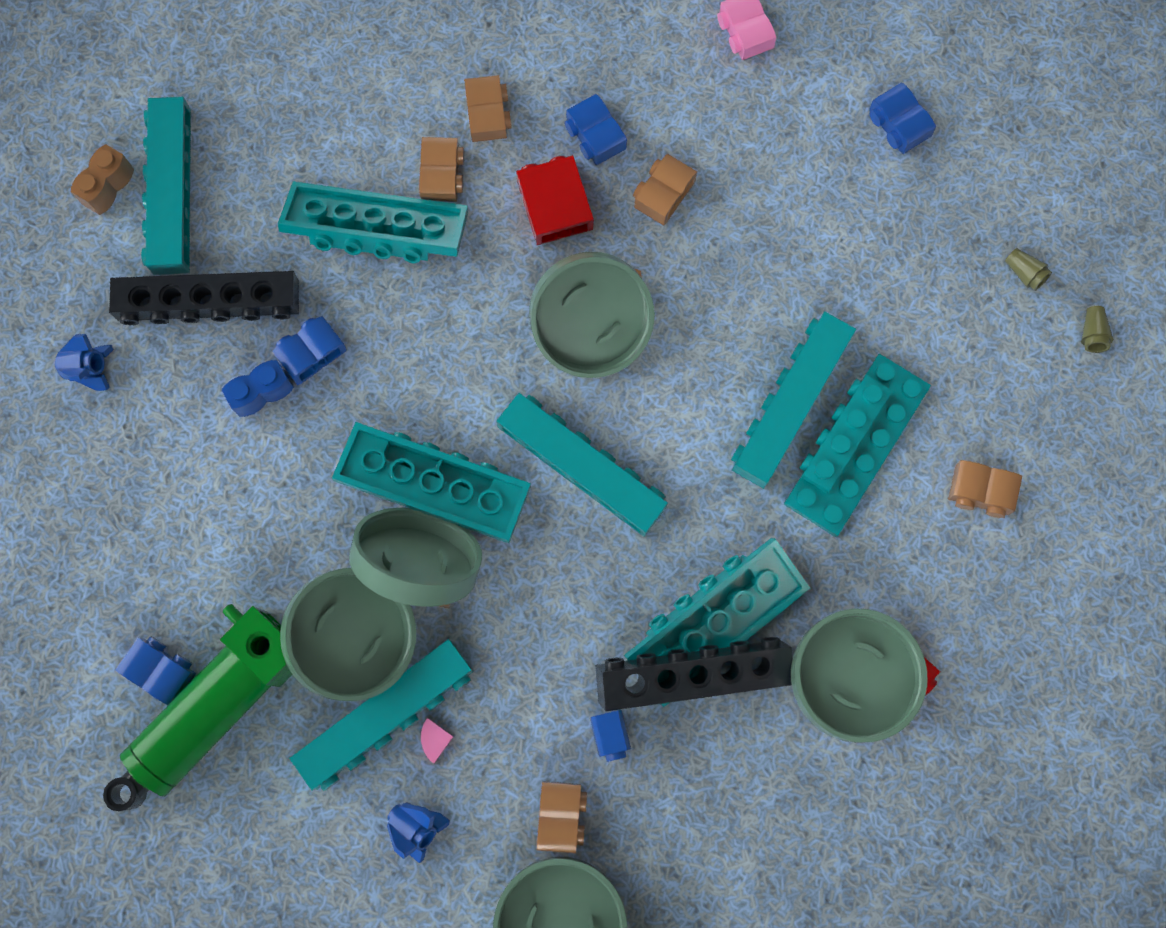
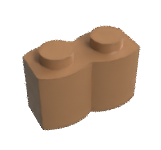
(485, 108)
(439, 169)
(102, 179)
(664, 189)
(985, 488)
(560, 817)

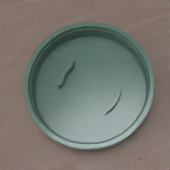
(591, 314)
(415, 557)
(346, 637)
(859, 676)
(560, 895)

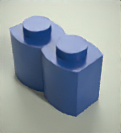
(902, 118)
(595, 129)
(309, 349)
(251, 392)
(156, 670)
(610, 735)

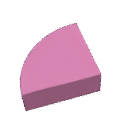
(434, 740)

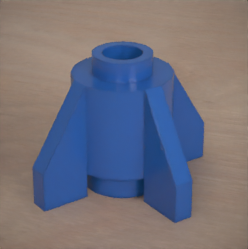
(79, 364)
(413, 829)

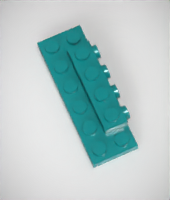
(373, 222)
(856, 444)
(432, 481)
(727, 606)

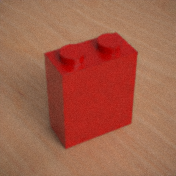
(554, 199)

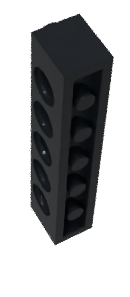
(128, 293)
(772, 673)

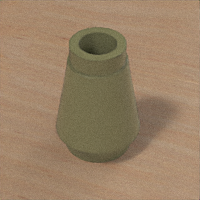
(1028, 269)
(1096, 330)

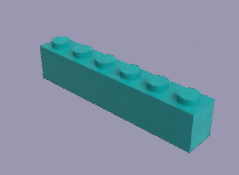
(167, 186)
(793, 400)
(582, 464)
(380, 716)

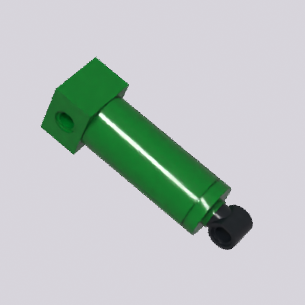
(203, 709)

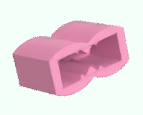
(748, 27)

